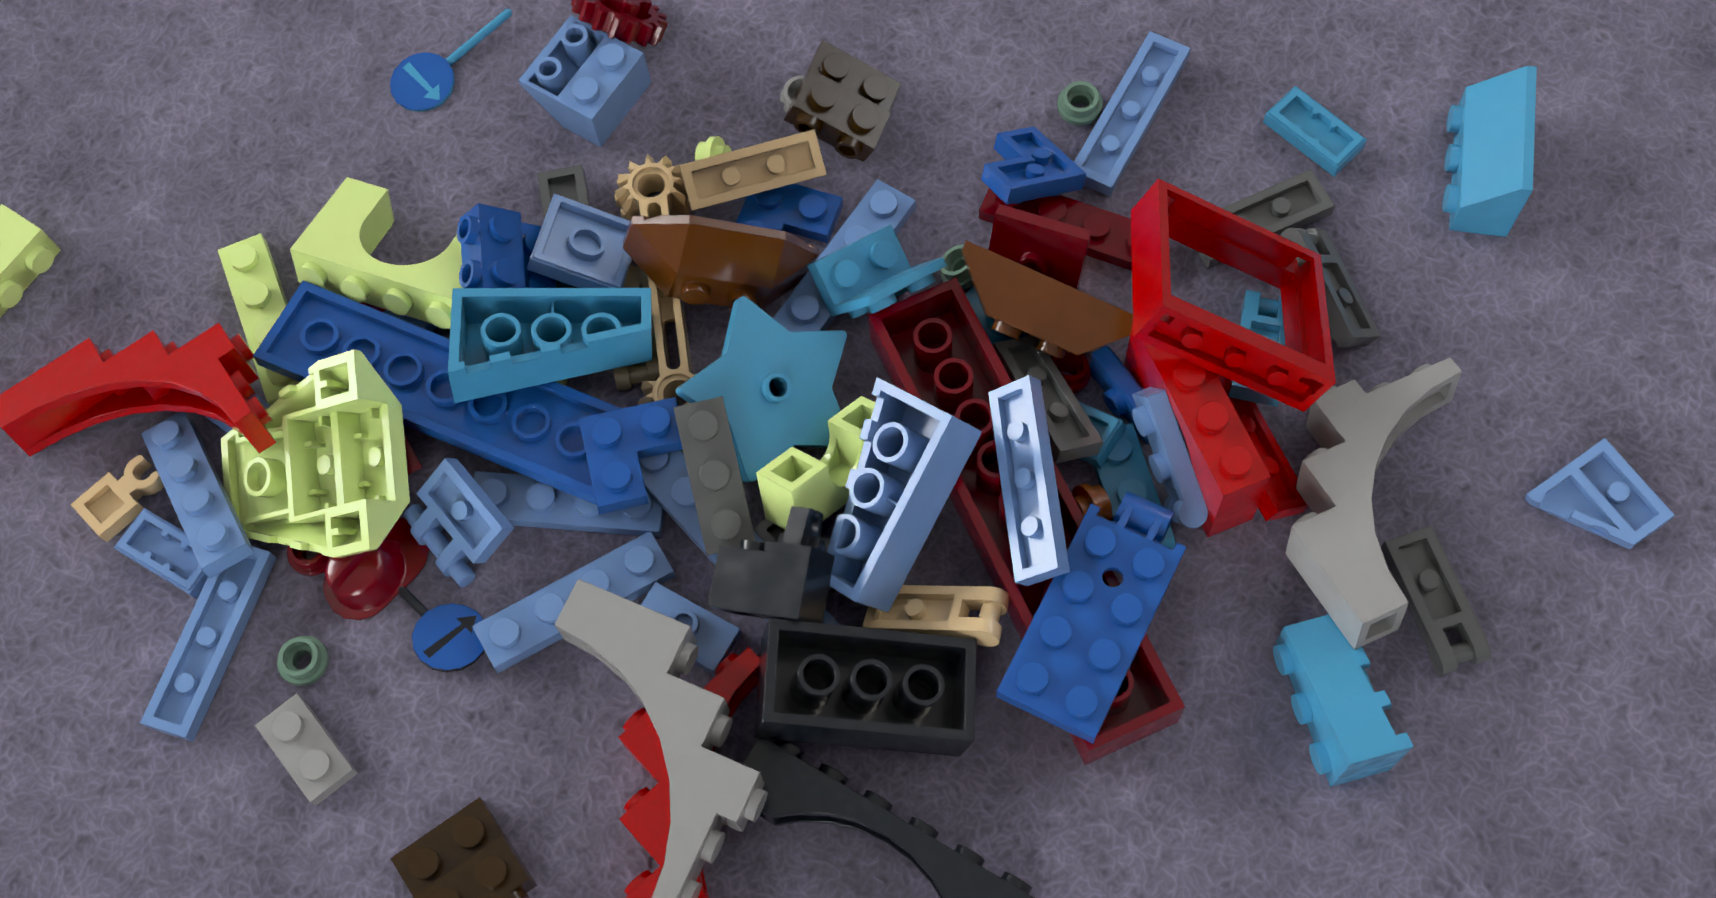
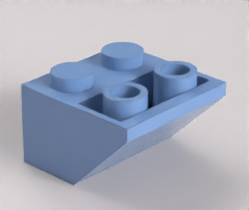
(587, 80)

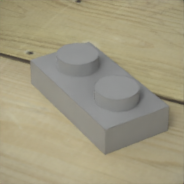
(306, 749)

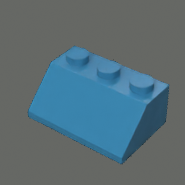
(1491, 153)

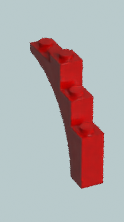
(95, 386)
(649, 810)

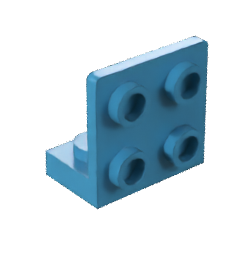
(869, 274)

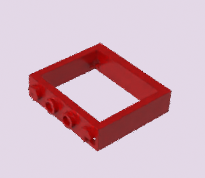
(1288, 373)

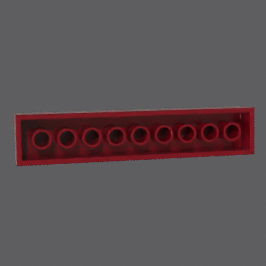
(944, 357)

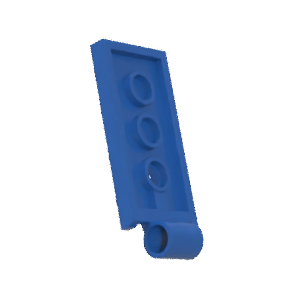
(1091, 631)

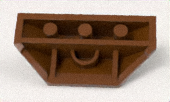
(717, 259)
(1042, 306)

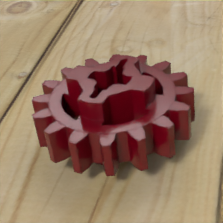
(623, 19)

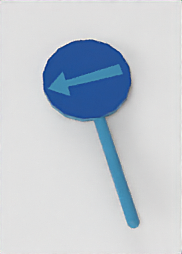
(427, 78)

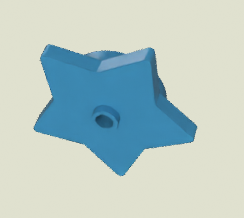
(797, 364)

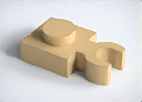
(114, 502)

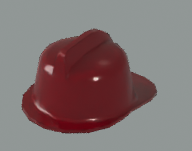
(370, 580)

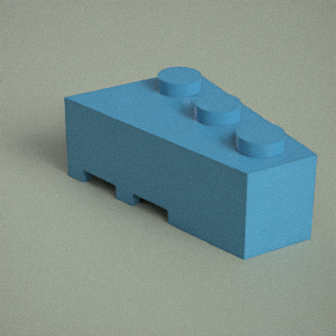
(1338, 702)

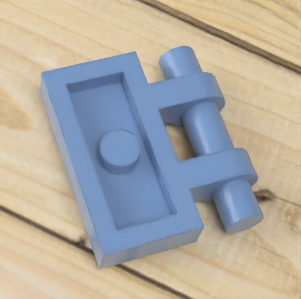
(467, 515)

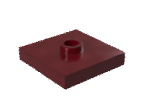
(1041, 244)

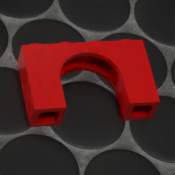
(1217, 441)

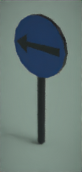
(444, 635)

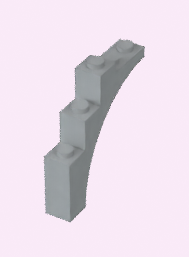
(1337, 541)
(705, 787)

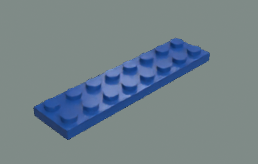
(519, 429)

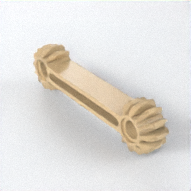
(673, 200)

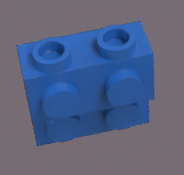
(497, 250)

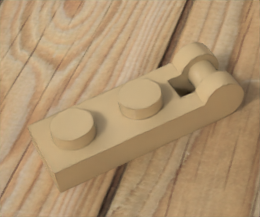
(944, 612)

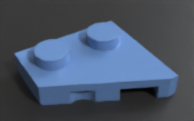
(1602, 497)

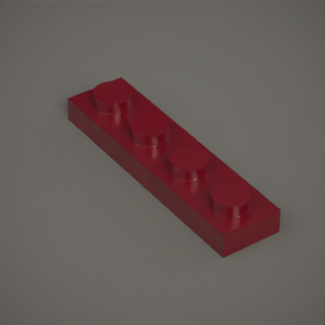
(1110, 231)

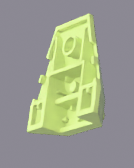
(335, 467)

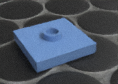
(581, 246)

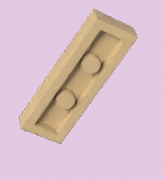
(752, 170)

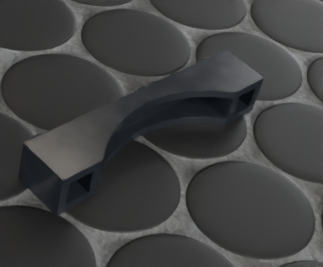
(820, 796)

